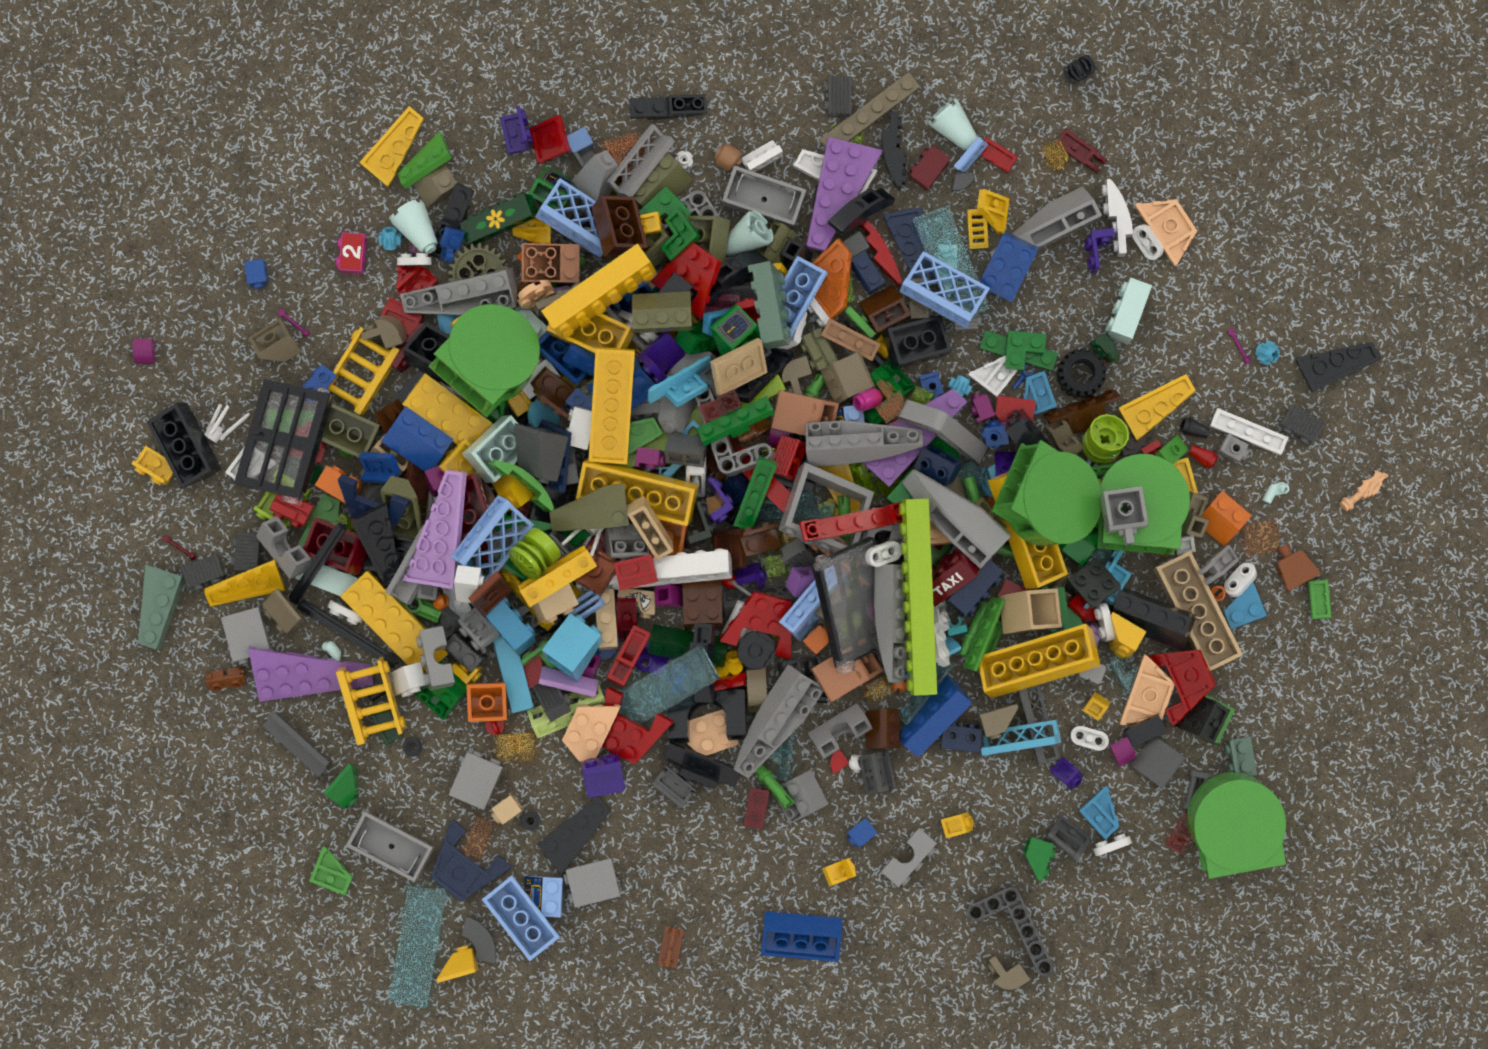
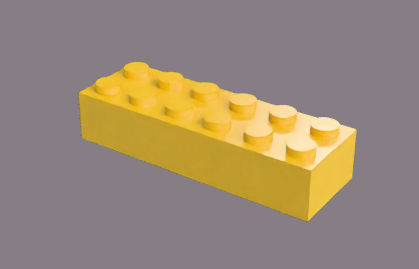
(599, 291)
(668, 497)
(1035, 563)
(1039, 661)

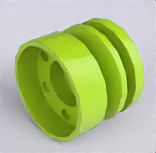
(1105, 439)
(534, 553)

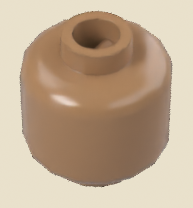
(727, 157)

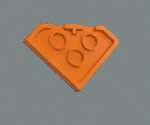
(834, 289)

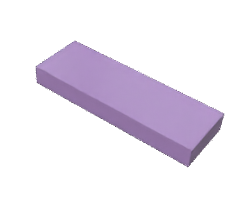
(560, 680)

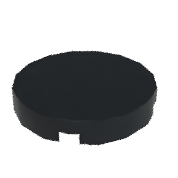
(750, 650)

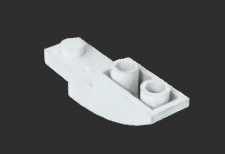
(1117, 210)
(940, 625)

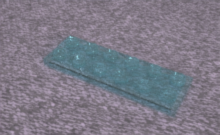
(942, 240)
(668, 685)
(417, 946)

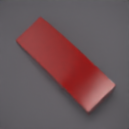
(628, 656)

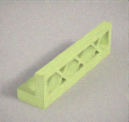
(543, 726)

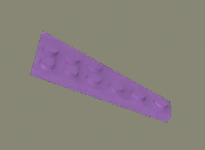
(840, 180)
(892, 467)
(296, 674)

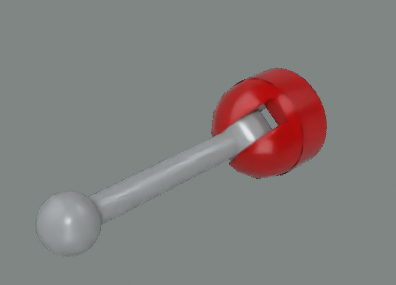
(732, 583)

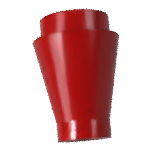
(1205, 457)

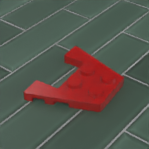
(696, 268)
(762, 614)
(1190, 678)
(629, 737)

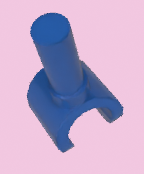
(1023, 376)

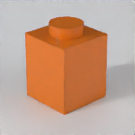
(817, 639)

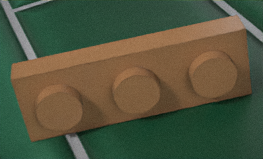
(850, 339)

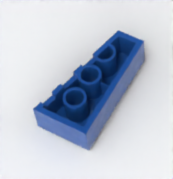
(935, 716)

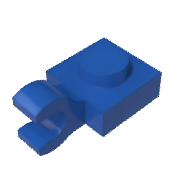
(450, 240)

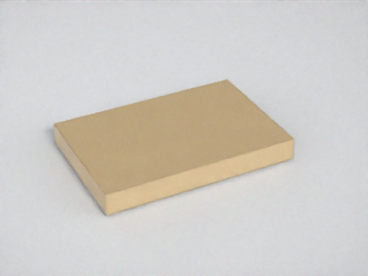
(738, 367)

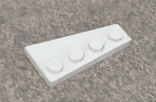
(811, 163)

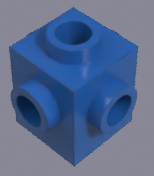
(992, 428)

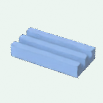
(971, 155)
(583, 598)

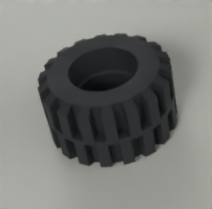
(1069, 384)

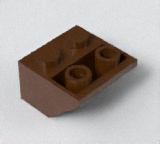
(885, 310)

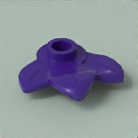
(655, 661)

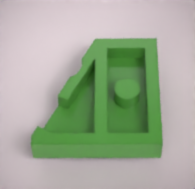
(331, 873)

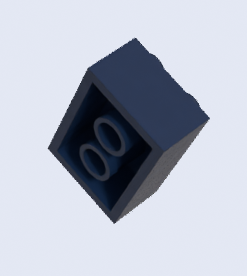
(965, 599)

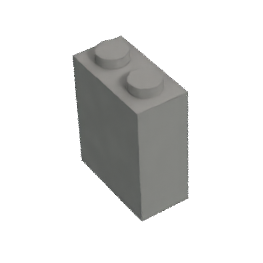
(245, 630)
(476, 780)
(592, 883)

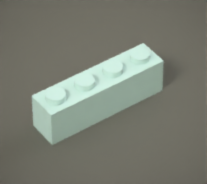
(332, 579)

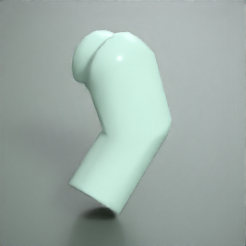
(1275, 489)
(332, 650)

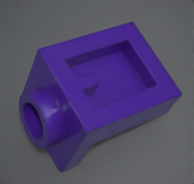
(751, 573)
(1067, 773)

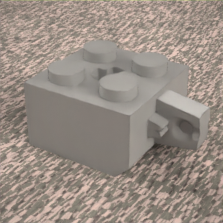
(1116, 520)

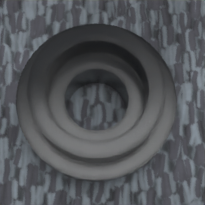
(407, 742)
(537, 820)

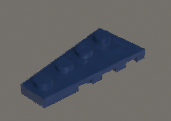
(907, 239)

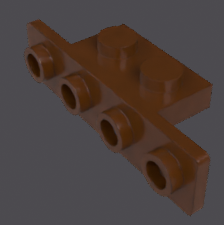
(1082, 413)

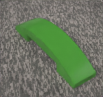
(540, 498)

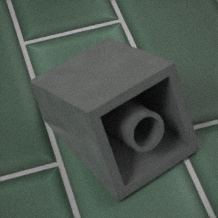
(540, 451)

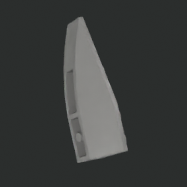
(1059, 219)
(464, 294)
(857, 442)
(959, 519)
(890, 620)
(777, 718)

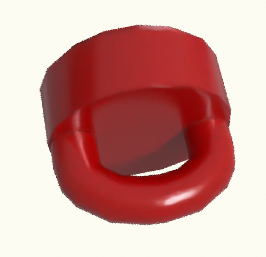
(495, 727)

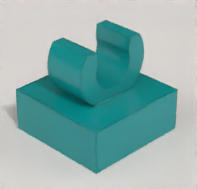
(956, 629)

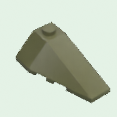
(592, 511)

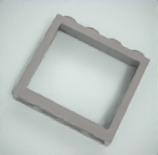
(833, 482)

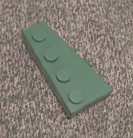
(770, 304)
(158, 605)

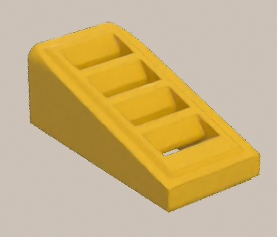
(980, 245)

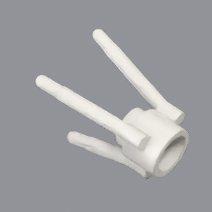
(214, 431)
(592, 532)

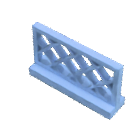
(569, 227)
(934, 300)
(492, 517)
(800, 617)

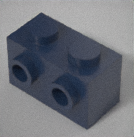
(938, 464)
(962, 738)

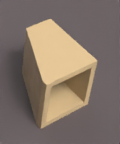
(1030, 611)

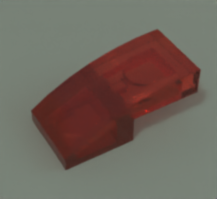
(1180, 835)

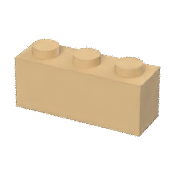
(650, 528)
(607, 621)

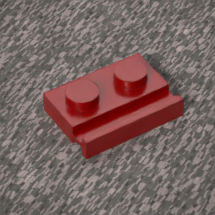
(409, 320)
(635, 572)

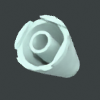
(954, 125)
(416, 226)
(748, 234)

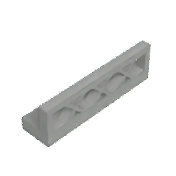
(641, 165)
(405, 590)

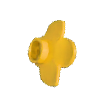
(731, 666)

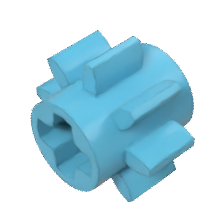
(389, 238)
(1267, 352)
(960, 385)

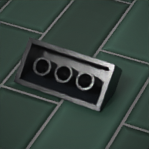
(184, 445)
(1159, 620)

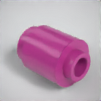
(867, 399)

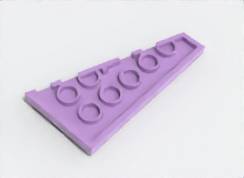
(440, 535)

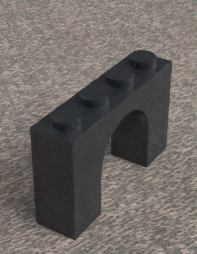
(731, 701)

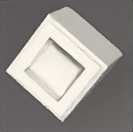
(1187, 544)

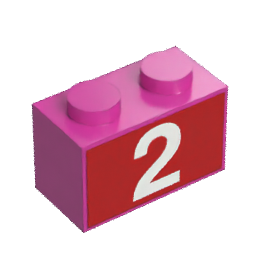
(352, 253)

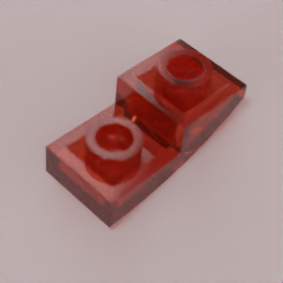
(721, 406)

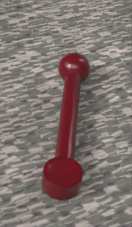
(166, 539)

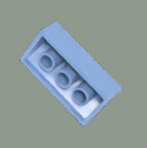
(800, 289)
(521, 918)

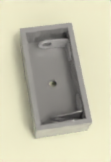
(748, 188)
(373, 837)

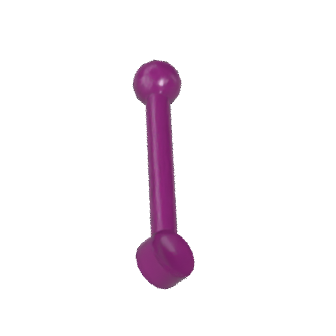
(281, 312)
(1231, 332)

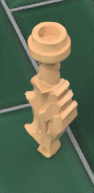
(1367, 489)

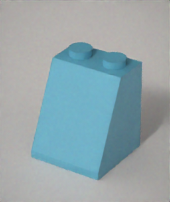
(573, 646)

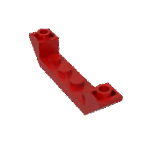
(850, 523)

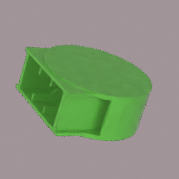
(488, 356)
(1049, 496)
(1165, 502)
(1236, 825)

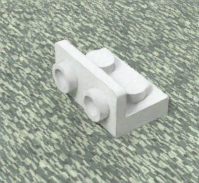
(762, 156)

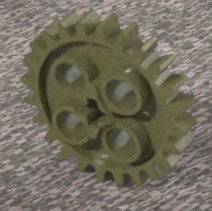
(491, 261)

